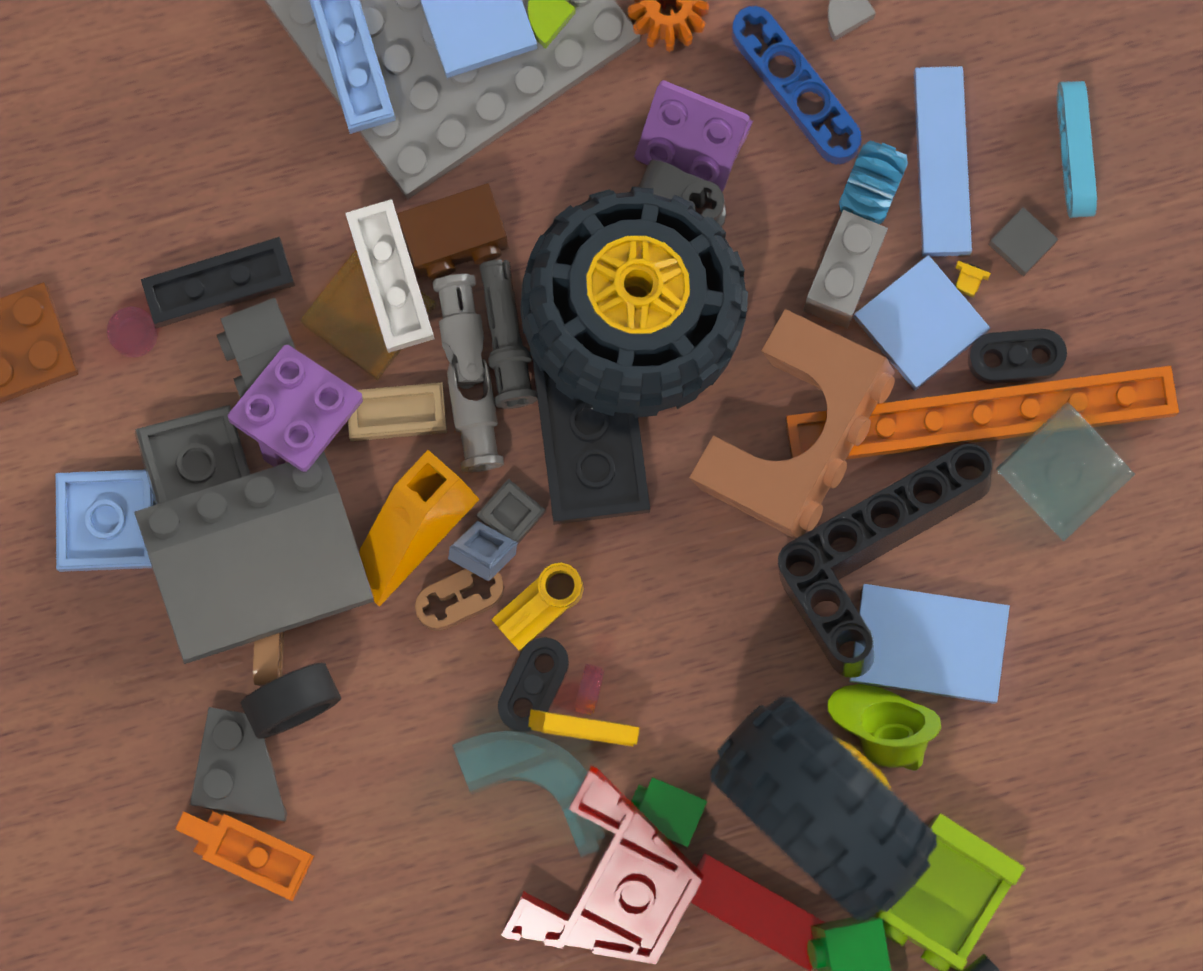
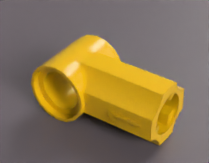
(534, 608)

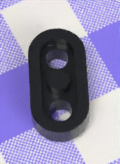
(1015, 356)
(531, 684)

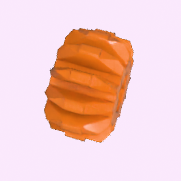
(670, 27)

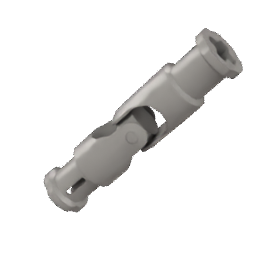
(463, 342)

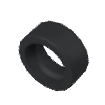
(290, 700)

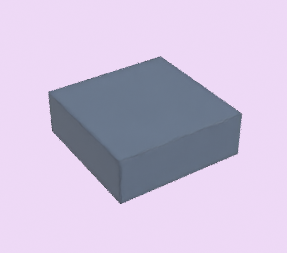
(482, 550)

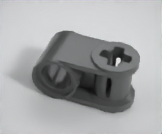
(671, 181)

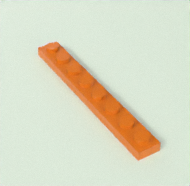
(1000, 412)

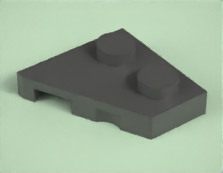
(236, 769)

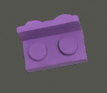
(692, 133)
(294, 409)

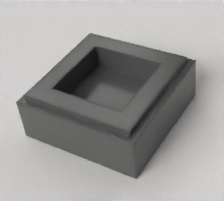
(1023, 241)
(511, 512)

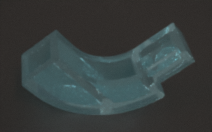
(533, 759)

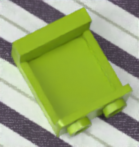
(953, 897)

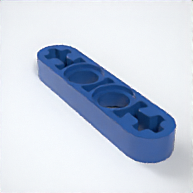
(791, 88)

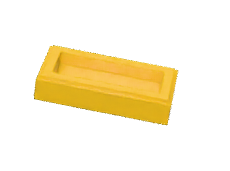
(583, 728)

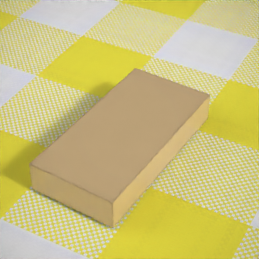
(399, 412)

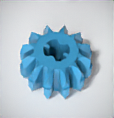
(873, 181)

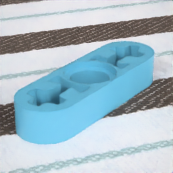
(1076, 149)

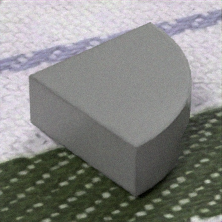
(847, 16)

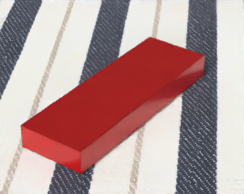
(755, 911)

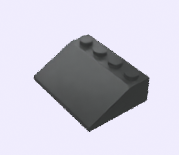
(253, 558)

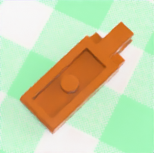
(248, 852)

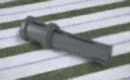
(508, 355)

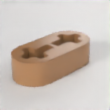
(459, 611)
(268, 659)

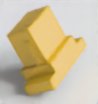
(970, 278)

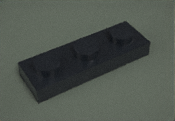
(217, 282)

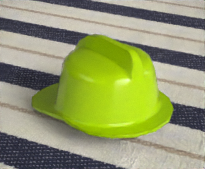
(887, 725)

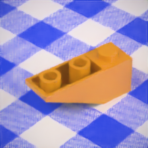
(412, 523)

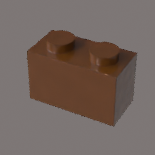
(453, 232)

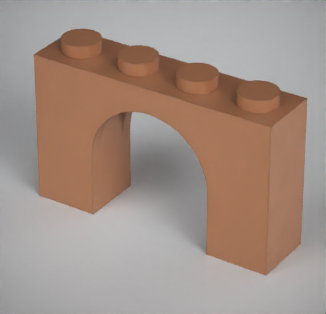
(792, 490)

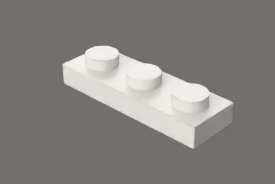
(390, 276)

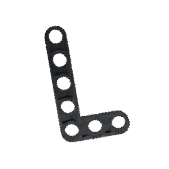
(872, 543)

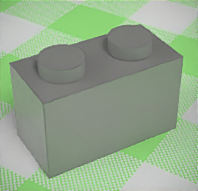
(845, 269)

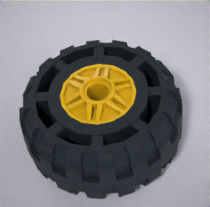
(633, 302)
(824, 807)

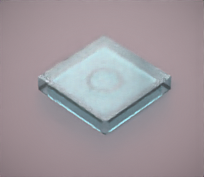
(1065, 471)

